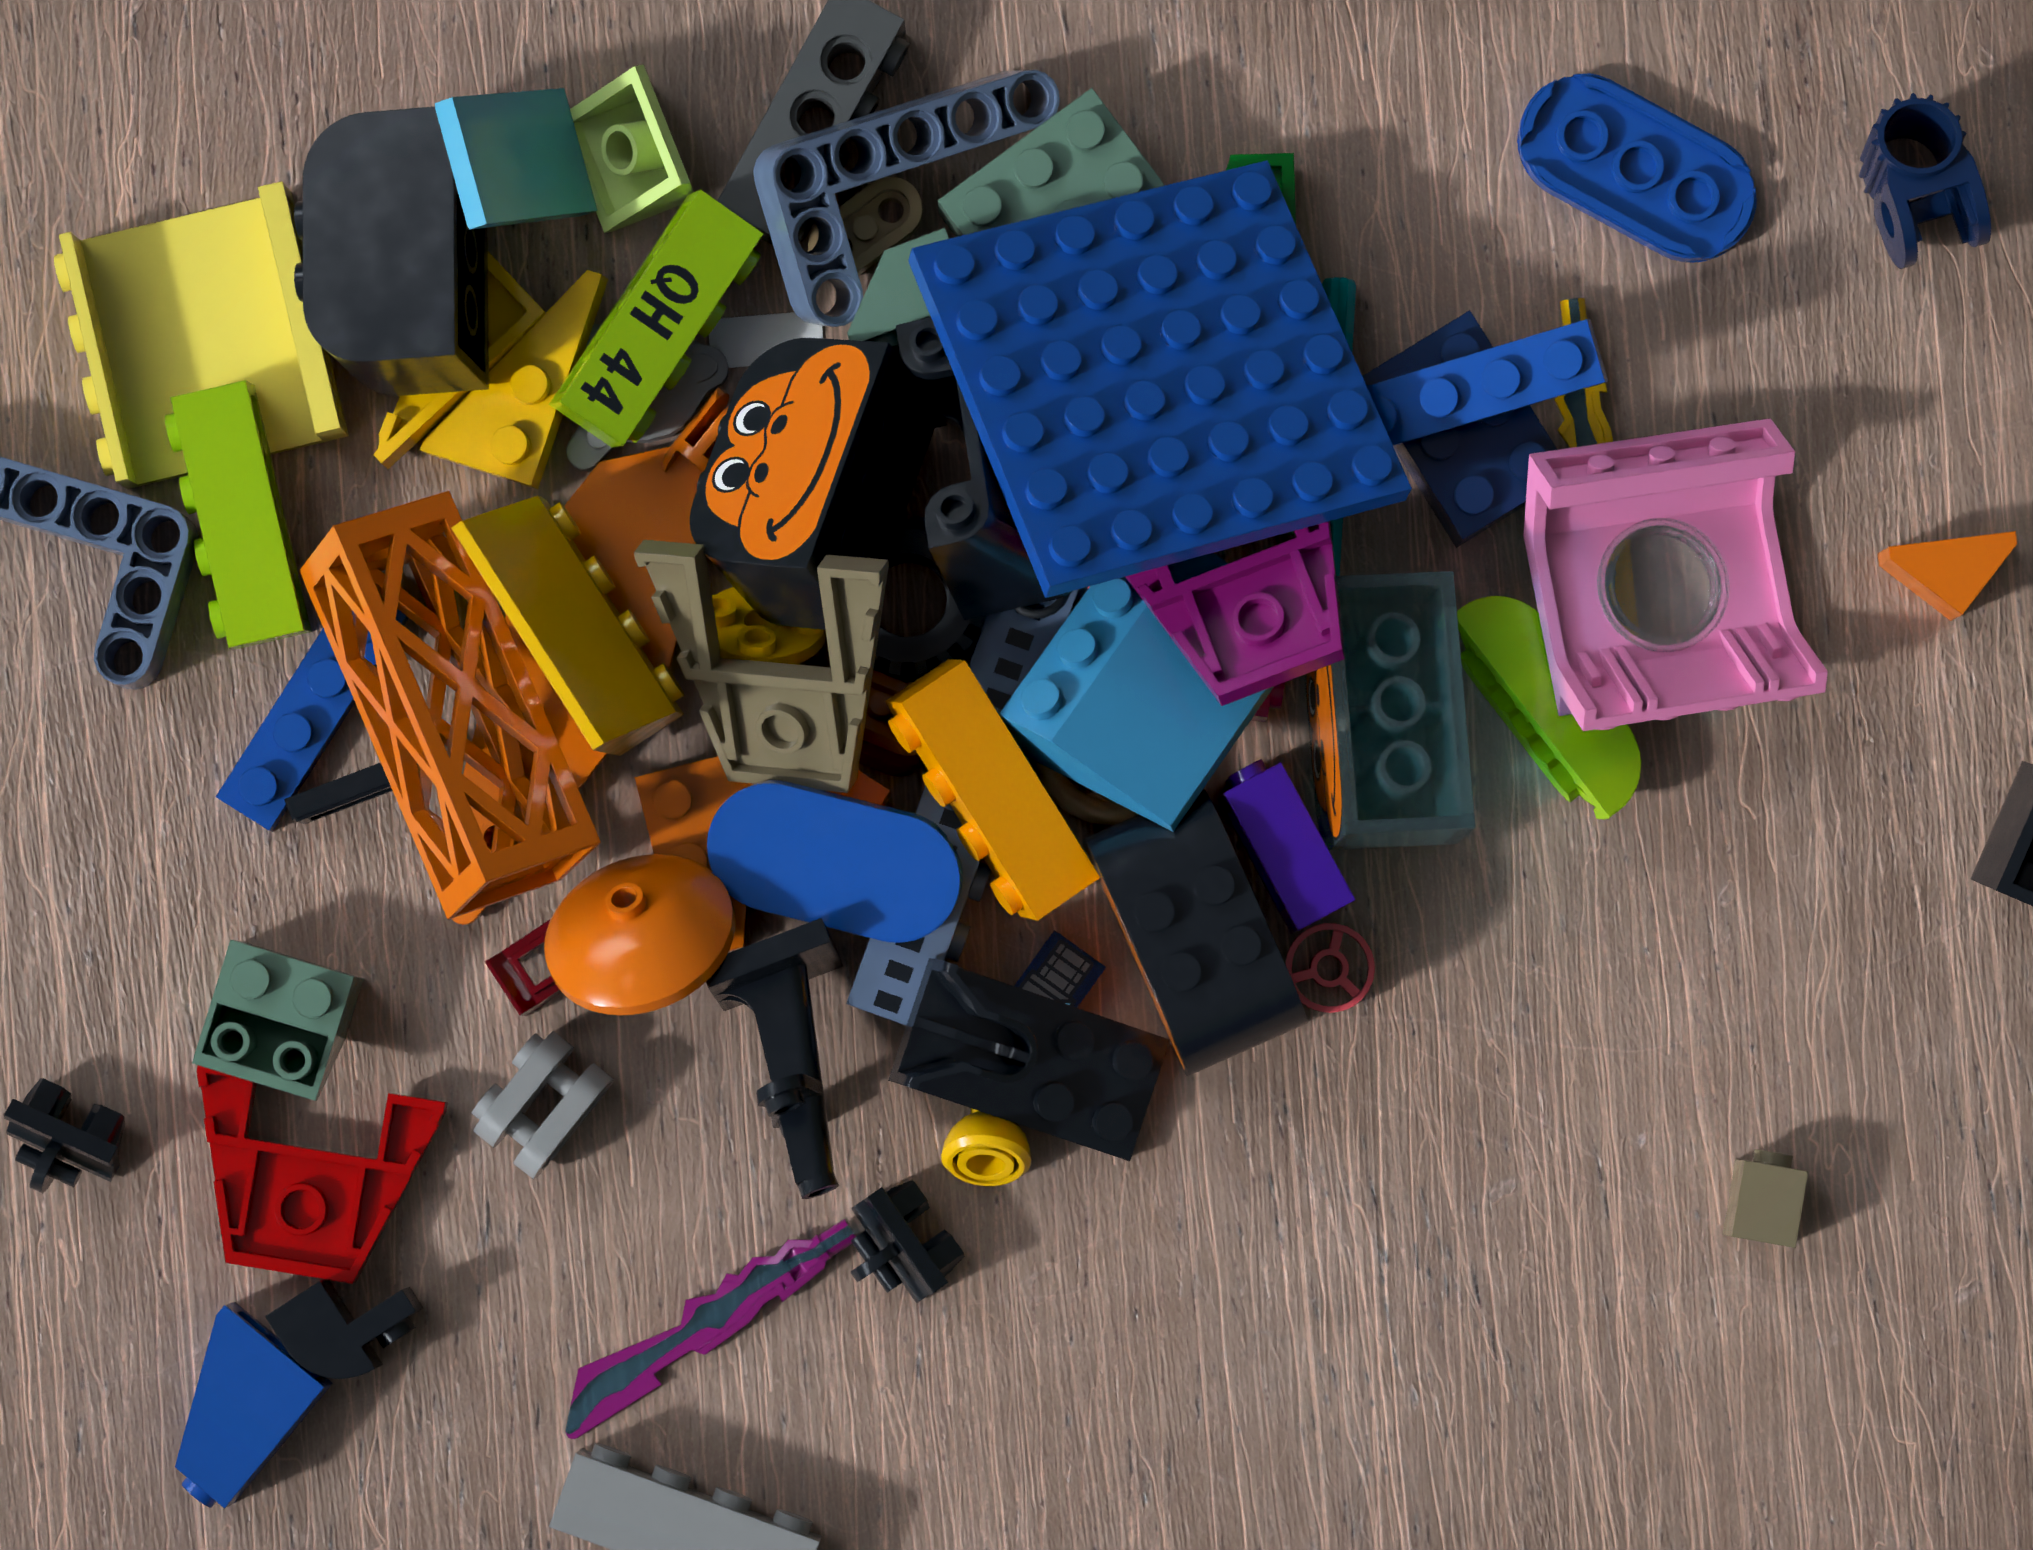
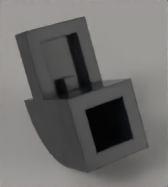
(327, 1338)

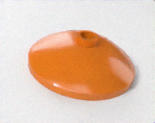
(639, 934)

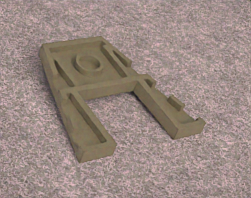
(768, 715)

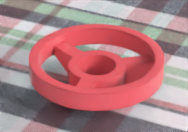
(1342, 979)

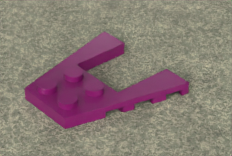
(1255, 616)

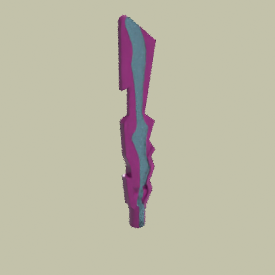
(706, 1322)

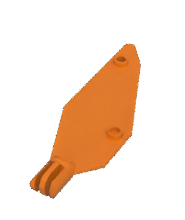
(615, 511)

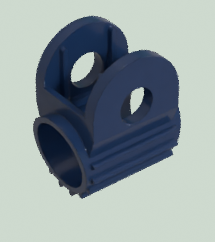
(1949, 187)

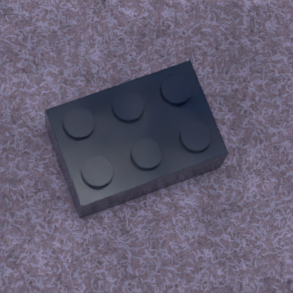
(1477, 469)

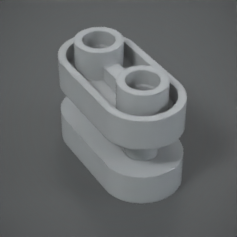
(503, 1110)

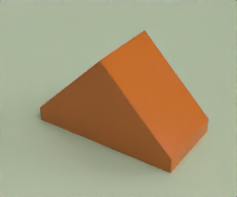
(1948, 571)

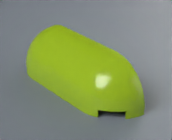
(1512, 671)

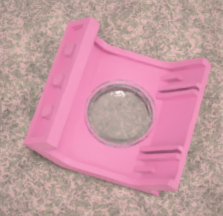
(1665, 576)

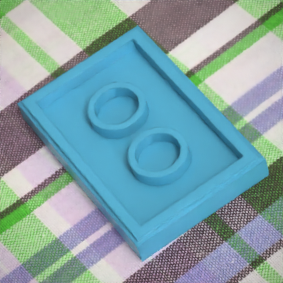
(515, 157)

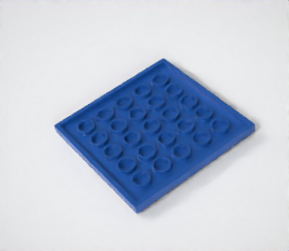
(1157, 377)

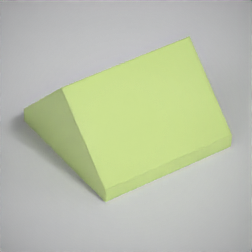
(629, 152)

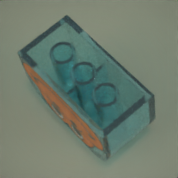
(1392, 718)

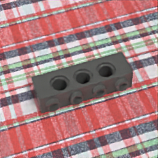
(841, 28)

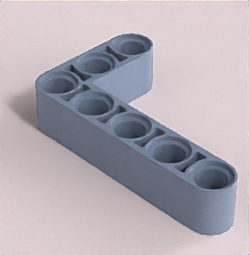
(878, 158)
(129, 539)

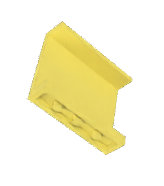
(194, 311)

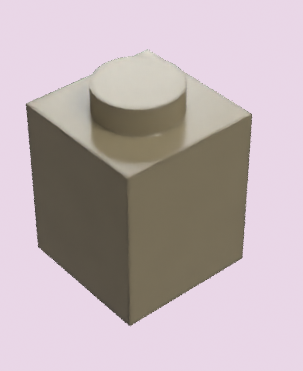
(1766, 1199)

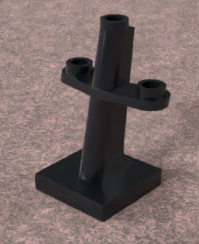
(774, 984)

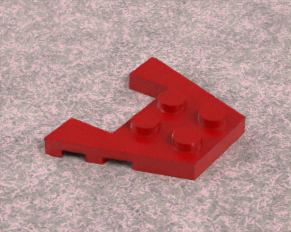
(305, 1205)

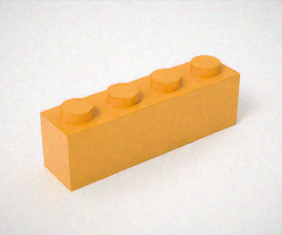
(991, 790)

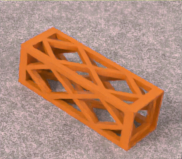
(551, 815)

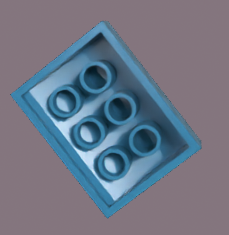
(1125, 706)

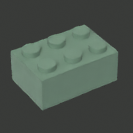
(1058, 166)

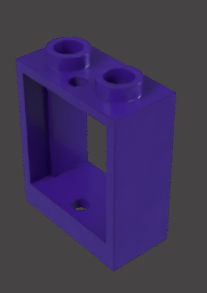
(1284, 845)

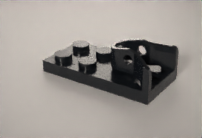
(1029, 1059)

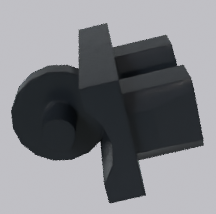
(40, 1125)
(894, 1250)

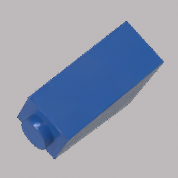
(242, 1407)

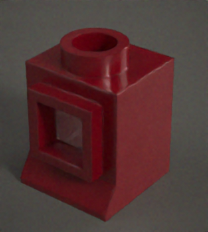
(524, 972)

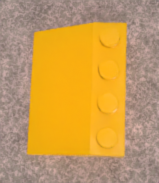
(571, 623)

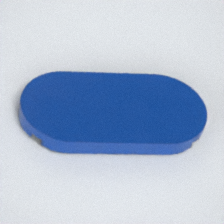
(1637, 167)
(835, 861)

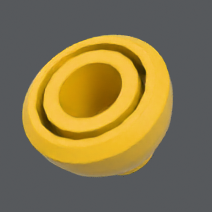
(986, 1150)

